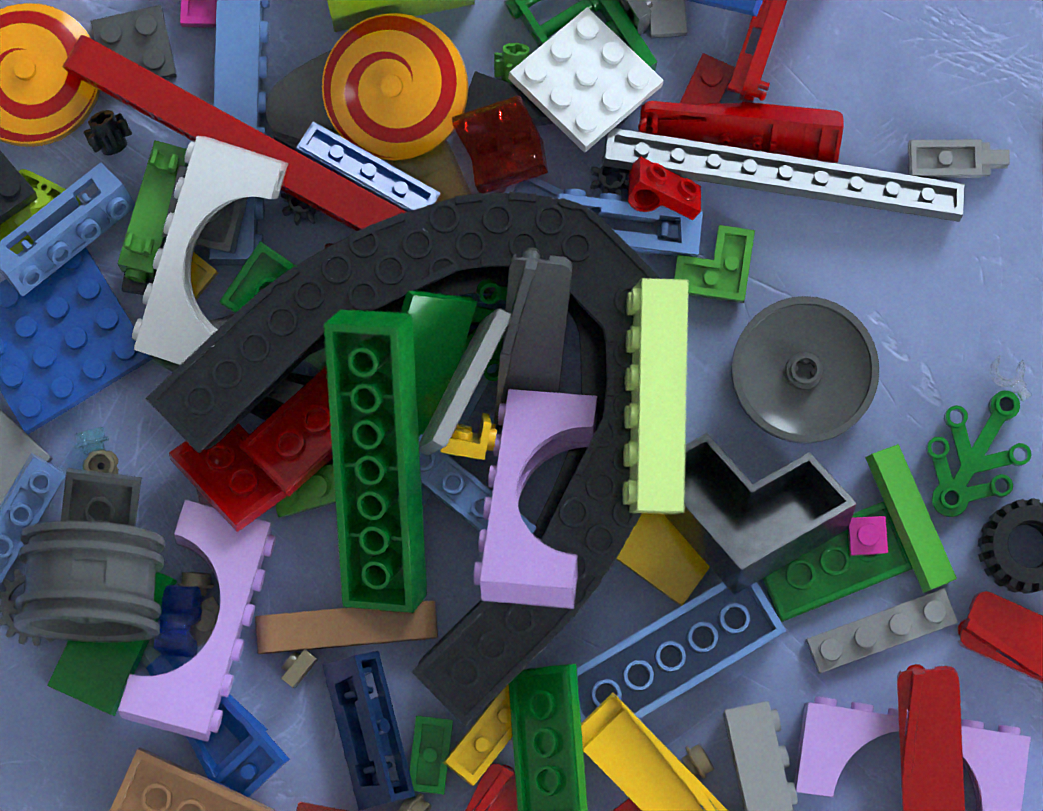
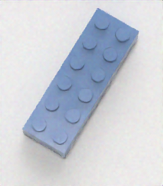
(679, 650)

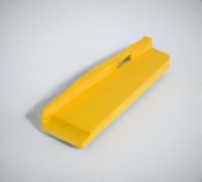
(641, 762)

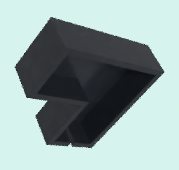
(758, 526)

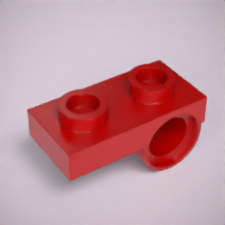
(656, 186)

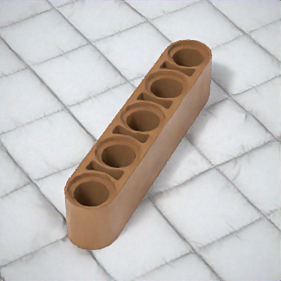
(343, 628)

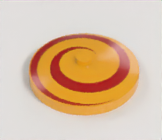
(394, 86)
(36, 93)

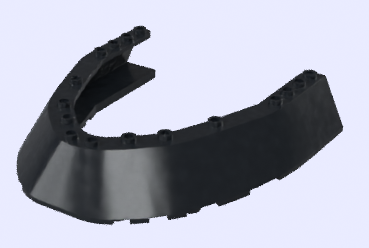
(449, 252)

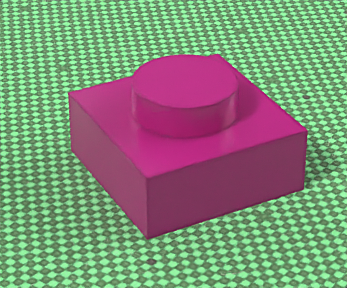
(198, 13)
(867, 536)

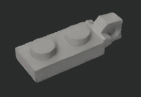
(954, 158)

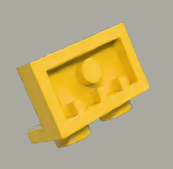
(470, 444)

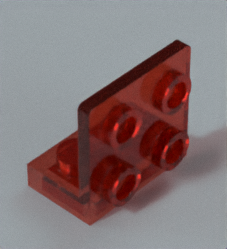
(501, 144)

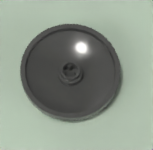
(805, 369)

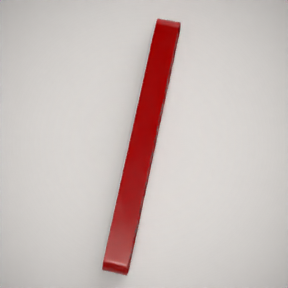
(195, 117)

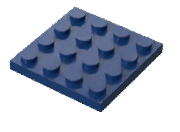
(62, 342)

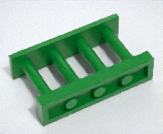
(610, 9)

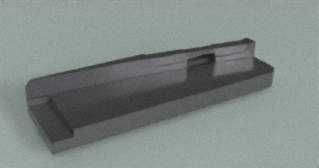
(536, 339)

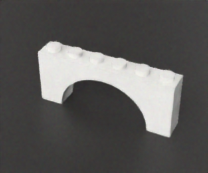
(214, 178)

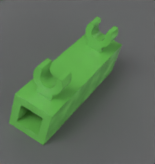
(150, 212)

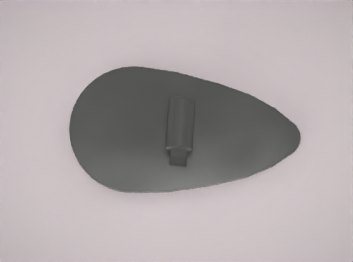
(299, 100)

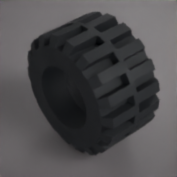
(996, 551)

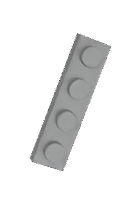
(881, 631)

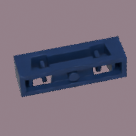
(368, 730)

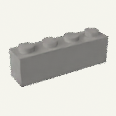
(759, 758)

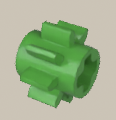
(510, 57)

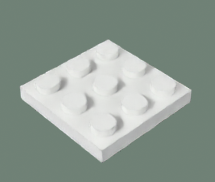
(585, 79)

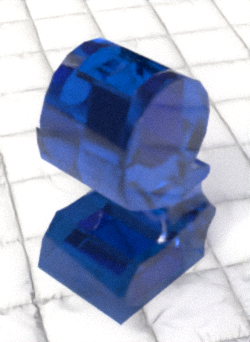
(179, 612)

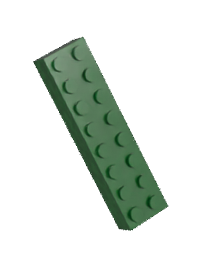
(376, 459)

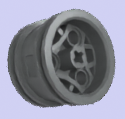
(89, 582)

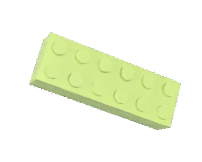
(658, 396)

